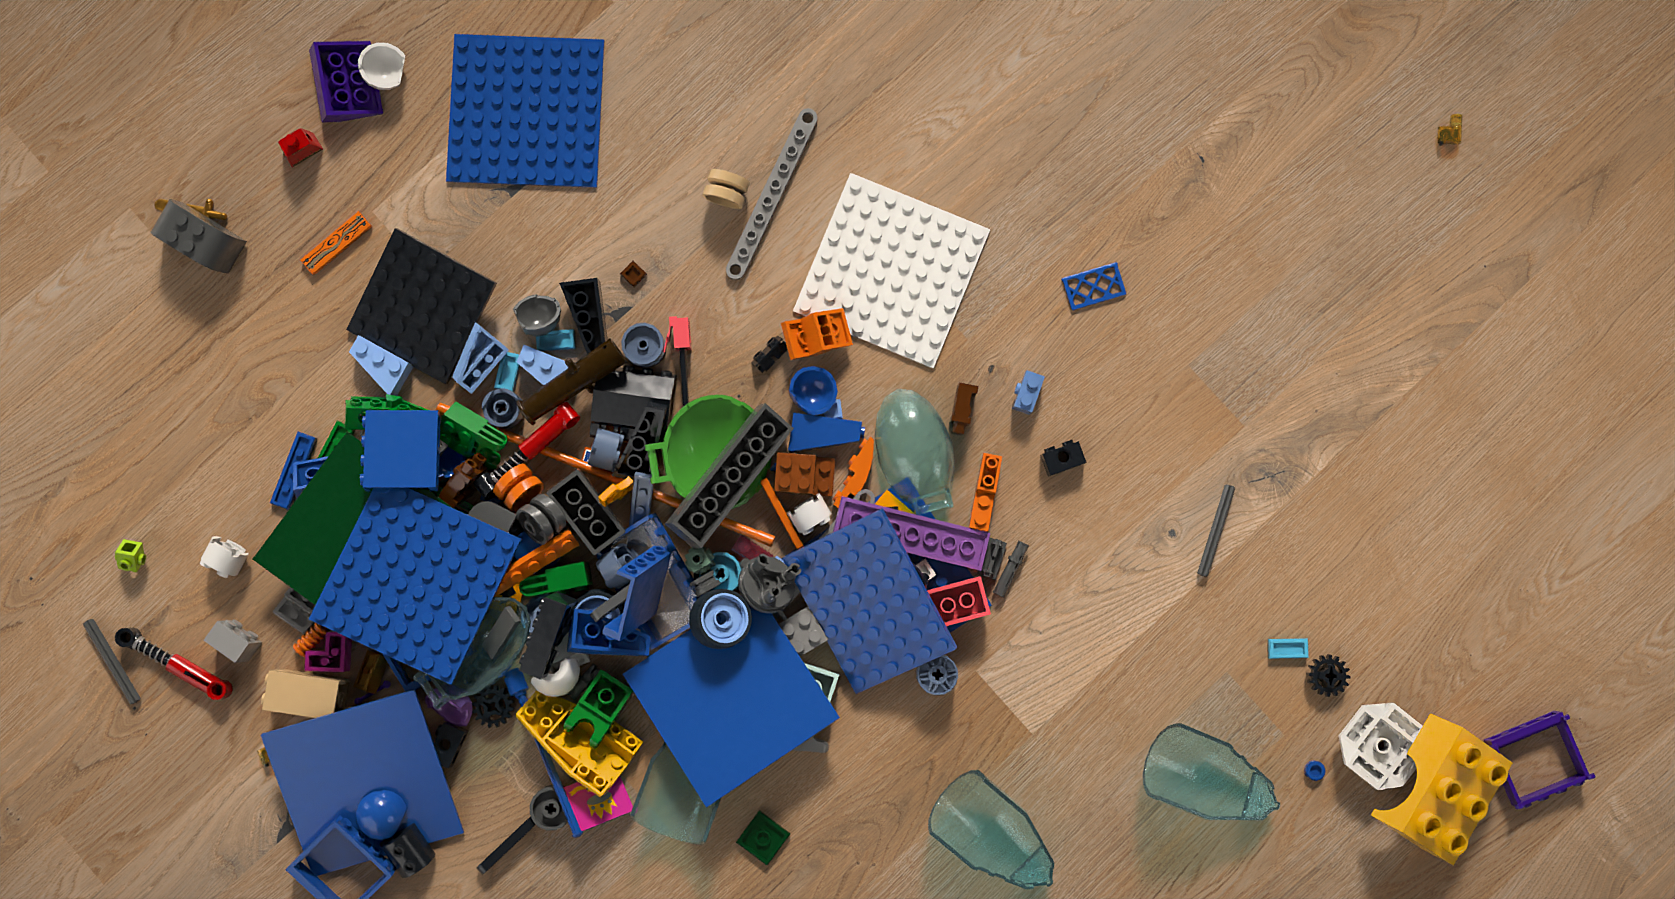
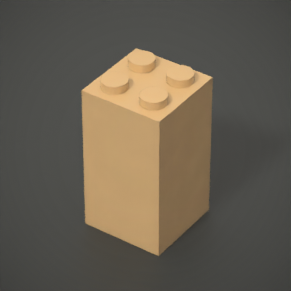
(304, 693)

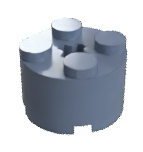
(493, 413)
(605, 449)
(613, 561)

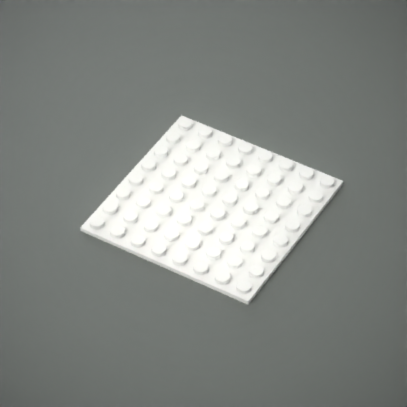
(893, 269)

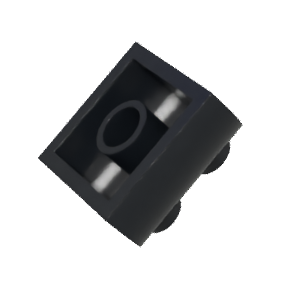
(408, 851)

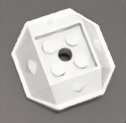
(1360, 741)

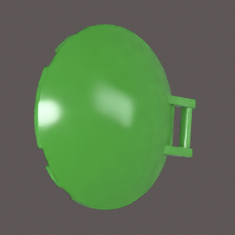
(696, 440)

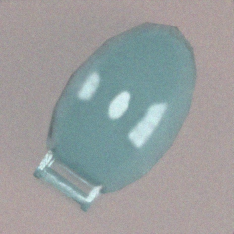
(915, 450)
(478, 669)

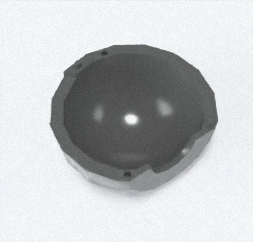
(537, 314)

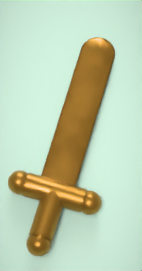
(206, 210)

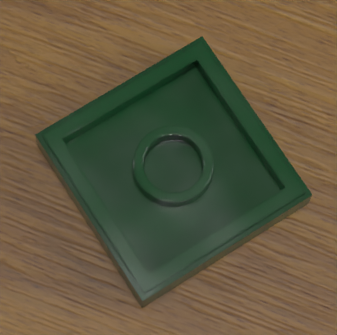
(763, 837)

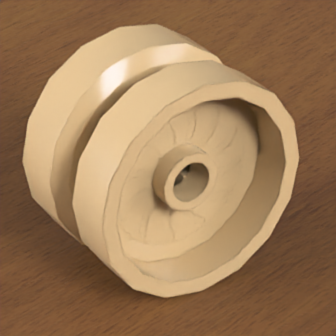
(726, 189)

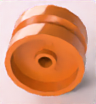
(518, 487)

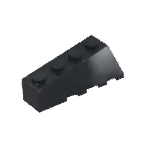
(587, 310)

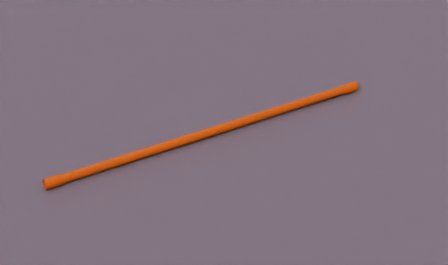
(757, 535)

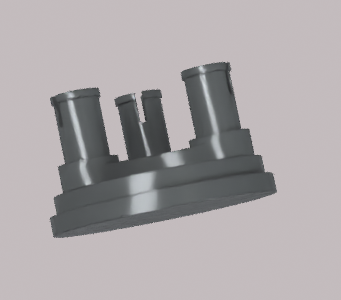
(768, 583)

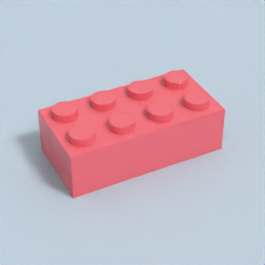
(960, 601)

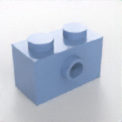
(1027, 392)

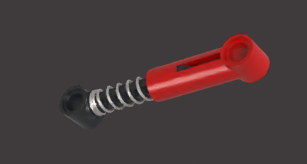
(562, 419)
(175, 664)

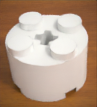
(810, 514)
(224, 557)

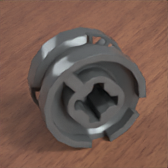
(705, 583)

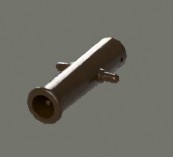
(572, 381)

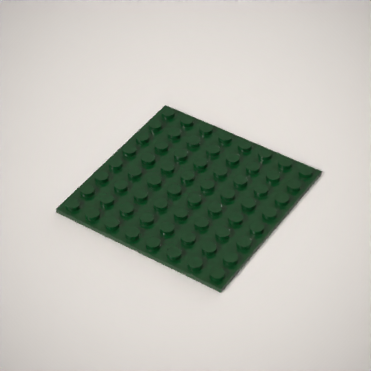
(320, 522)

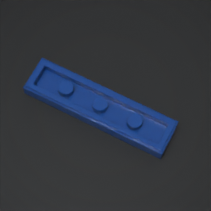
(300, 451)

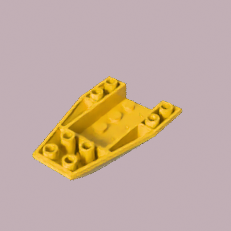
(591, 767)

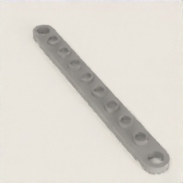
(771, 194)

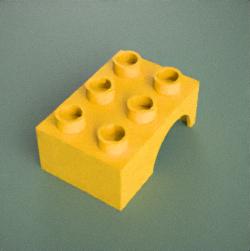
(1451, 789)

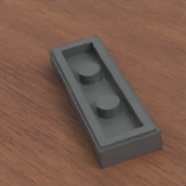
(501, 632)

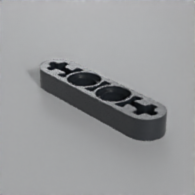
(503, 848)

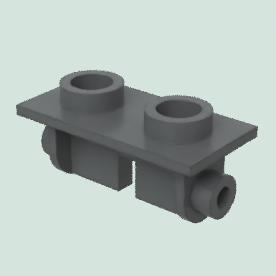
(993, 558)

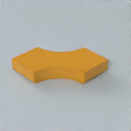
(616, 491)

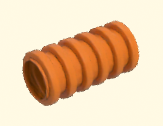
(310, 639)

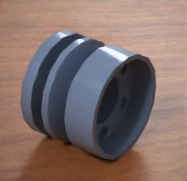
(945, 682)

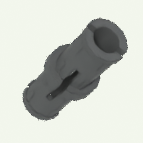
(584, 681)

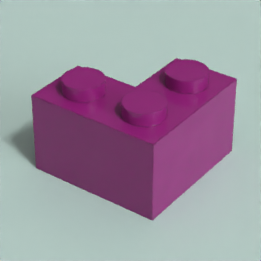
(334, 658)

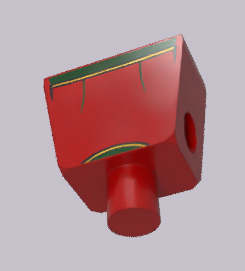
(298, 146)

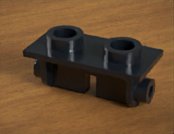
(764, 359)

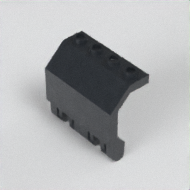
(624, 395)

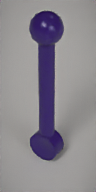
(386, 684)

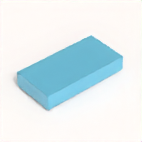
(556, 340)
(507, 372)
(1288, 648)

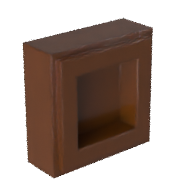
(633, 274)

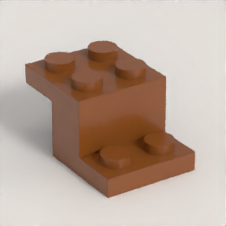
(804, 474)

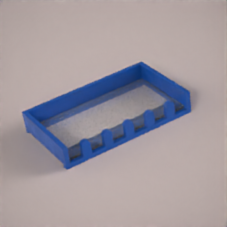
(676, 595)

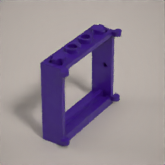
(1528, 729)

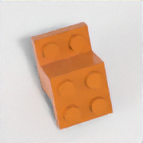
(816, 334)

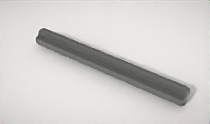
(1216, 530)
(111, 661)

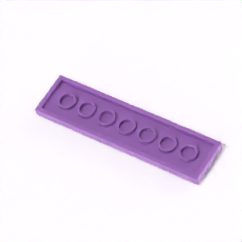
(923, 534)

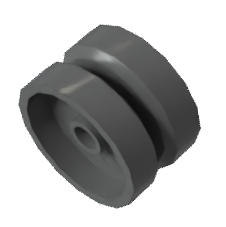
(541, 519)
(541, 809)

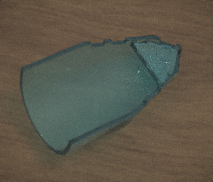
(1205, 777)
(670, 802)
(990, 832)

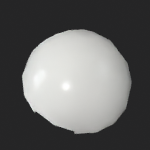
(381, 66)
(559, 682)

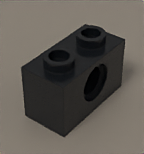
(1074, 457)
(456, 737)

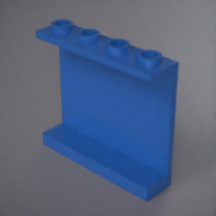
(401, 449)
(644, 592)

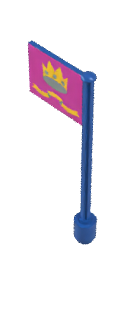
(579, 804)

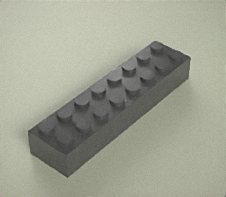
(729, 476)

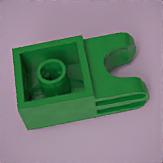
(470, 434)
(558, 579)
(596, 711)

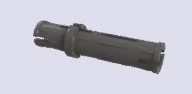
(1013, 564)

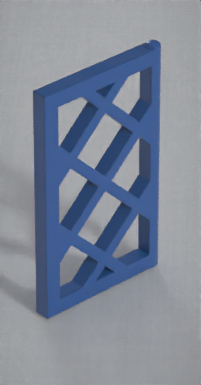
(1107, 295)

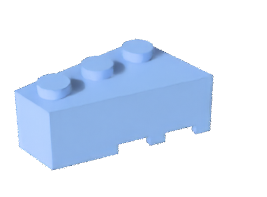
(478, 358)
(381, 365)
(540, 365)

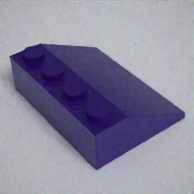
(339, 84)

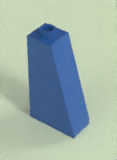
(821, 432)

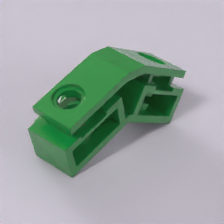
(357, 405)

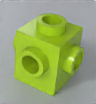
(130, 555)

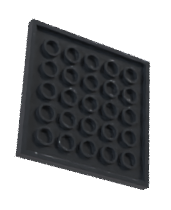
(421, 305)

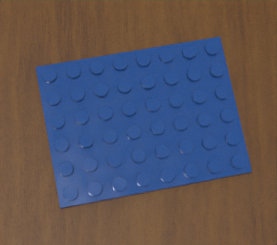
(870, 602)

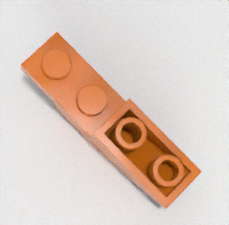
(860, 466)
(985, 492)

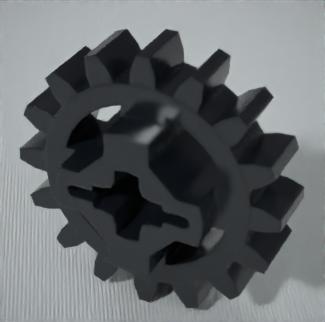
(1328, 683)
(488, 713)

